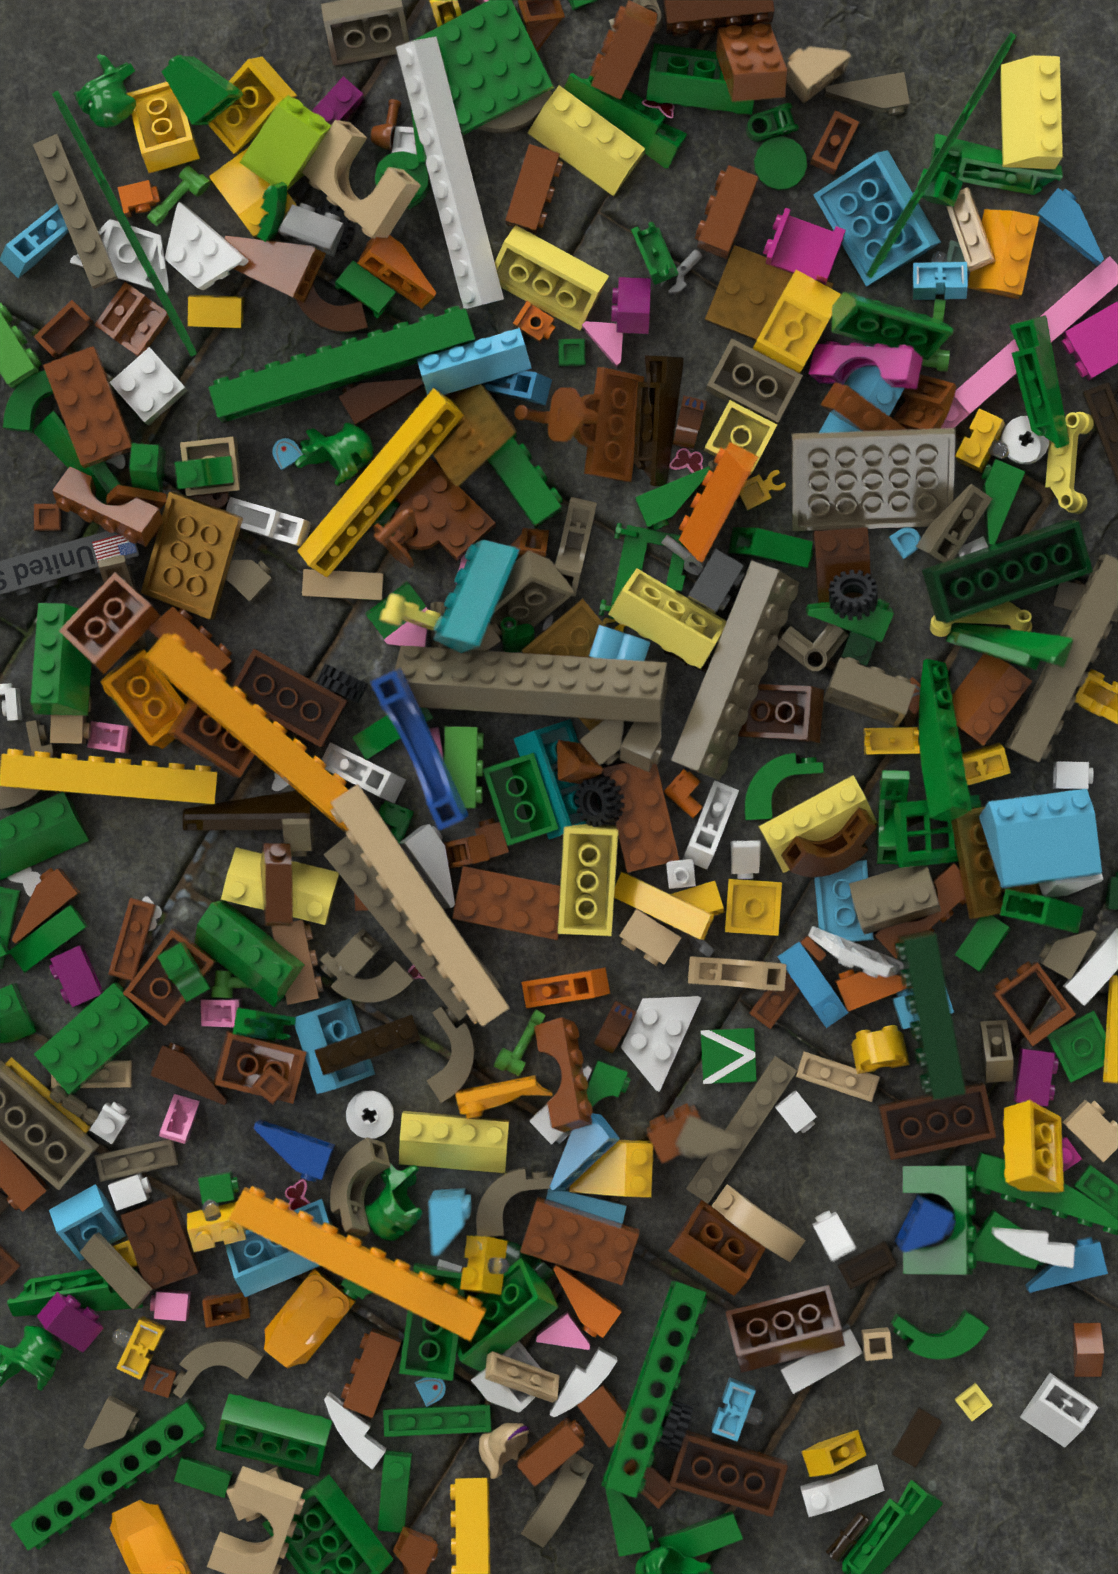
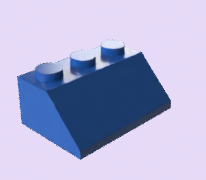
(924, 1224)

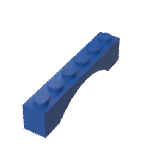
(434, 776)

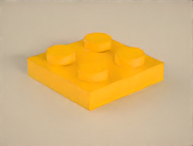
(753, 907)

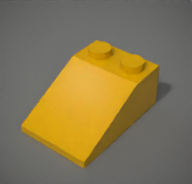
(261, 93)
(162, 128)
(244, 192)
(620, 1171)

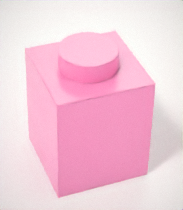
(171, 1304)

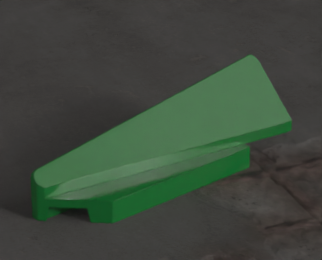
(632, 117)
(984, 167)
(1039, 380)
(56, 437)
(1012, 645)
(83, 1285)
(891, 1531)

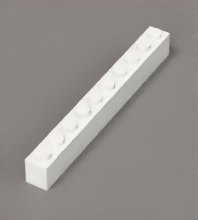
(449, 172)

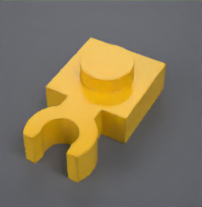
(757, 491)

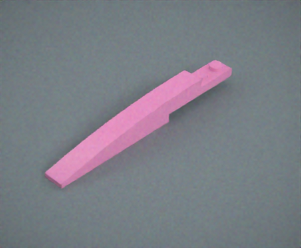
(1059, 318)

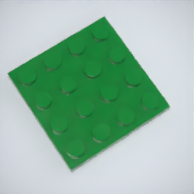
(489, 63)

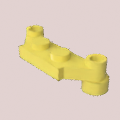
(1062, 464)
(400, 610)
(1001, 614)

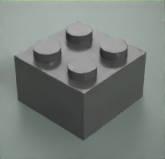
(715, 582)

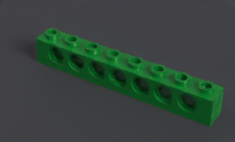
(650, 1373)
(27, 1524)

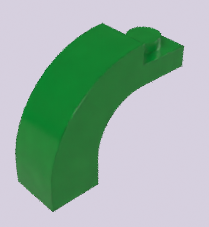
(24, 402)
(761, 787)
(892, 790)
(948, 1344)

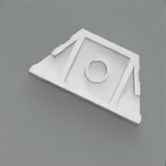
(199, 250)
(125, 259)
(853, 954)
(657, 1035)

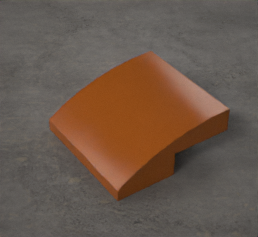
(132, 319)
(927, 404)

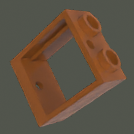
(1049, 1024)
(551, 1450)

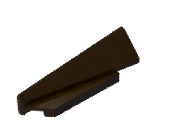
(657, 416)
(249, 813)

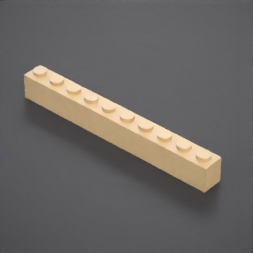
(419, 904)

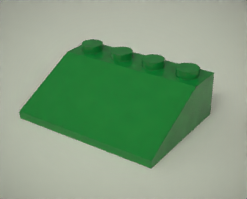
(332, 1535)

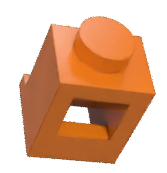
(138, 197)
(524, 319)

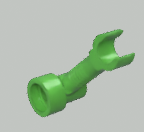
(191, 181)
(940, 358)
(224, 985)
(512, 1060)

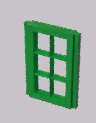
(927, 856)

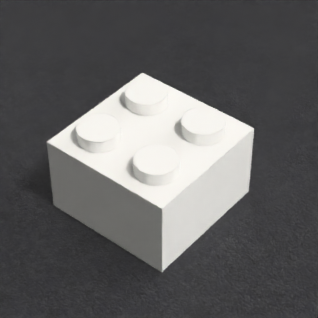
(148, 386)

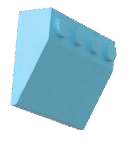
(867, 207)
(1042, 837)

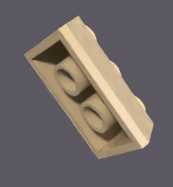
(814, 69)

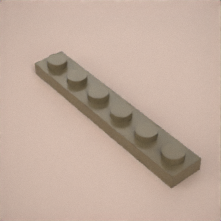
(75, 211)
(744, 1126)

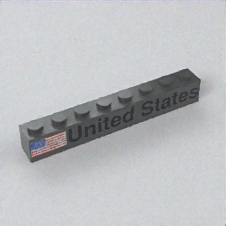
(62, 561)

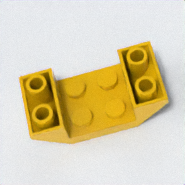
(797, 321)

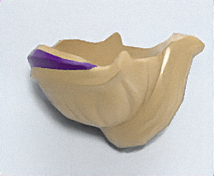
(502, 1445)

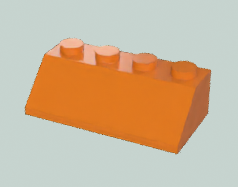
(717, 499)

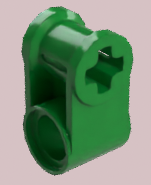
(777, 122)

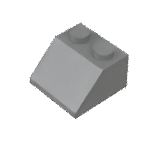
(312, 229)

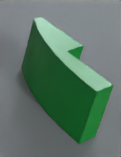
(275, 204)

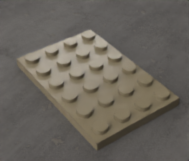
(871, 478)

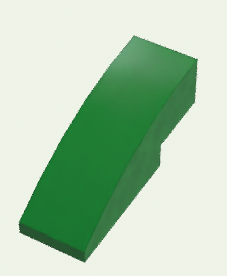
(48, 938)
(704, 1535)

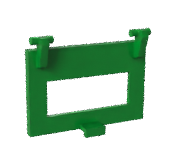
(633, 558)

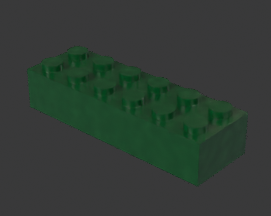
(1007, 571)
(931, 1015)

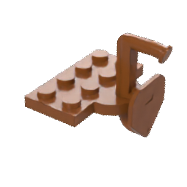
(607, 418)
(433, 513)

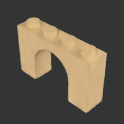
(330, 173)
(275, 1501)

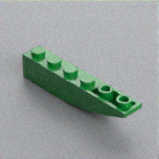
(940, 746)
(990, 1176)

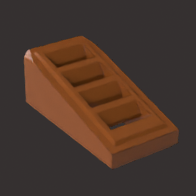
(466, 851)

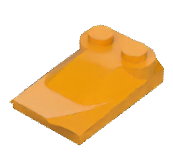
(144, 698)
(476, 1099)
(306, 1320)
(147, 1540)

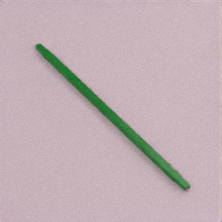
(931, 171)
(124, 223)

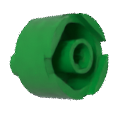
(409, 163)

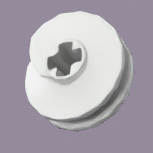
(1032, 451)
(366, 1127)

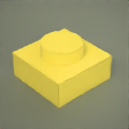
(973, 1402)

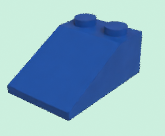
(299, 1150)

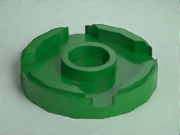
(780, 163)

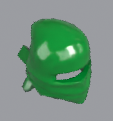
(108, 95)
(345, 451)
(393, 1210)
(35, 1353)
(669, 1561)

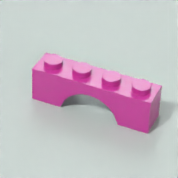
(836, 362)

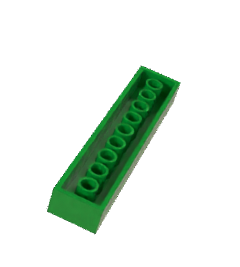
(340, 365)

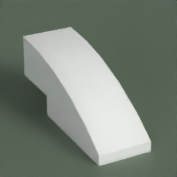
(270, 522)
(1095, 970)
(1036, 1245)
(811, 1368)
(584, 1382)
(354, 1431)

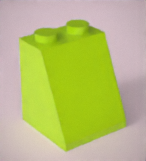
(286, 143)

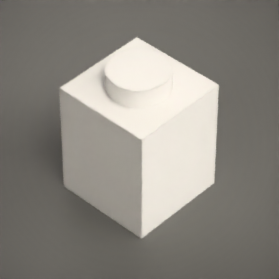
(1072, 775)
(796, 1112)
(130, 1191)

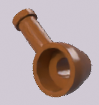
(383, 134)

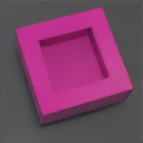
(1070, 1155)

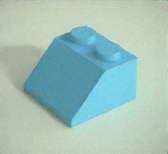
(83, 1217)

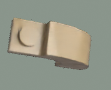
(737, 973)
(758, 1224)

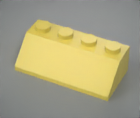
(1031, 112)
(586, 140)
(548, 277)
(668, 618)
(815, 818)
(588, 880)
(311, 886)
(453, 1142)

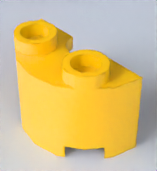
(1099, 696)
(879, 1049)

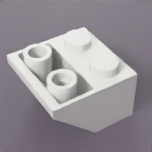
(1059, 1410)

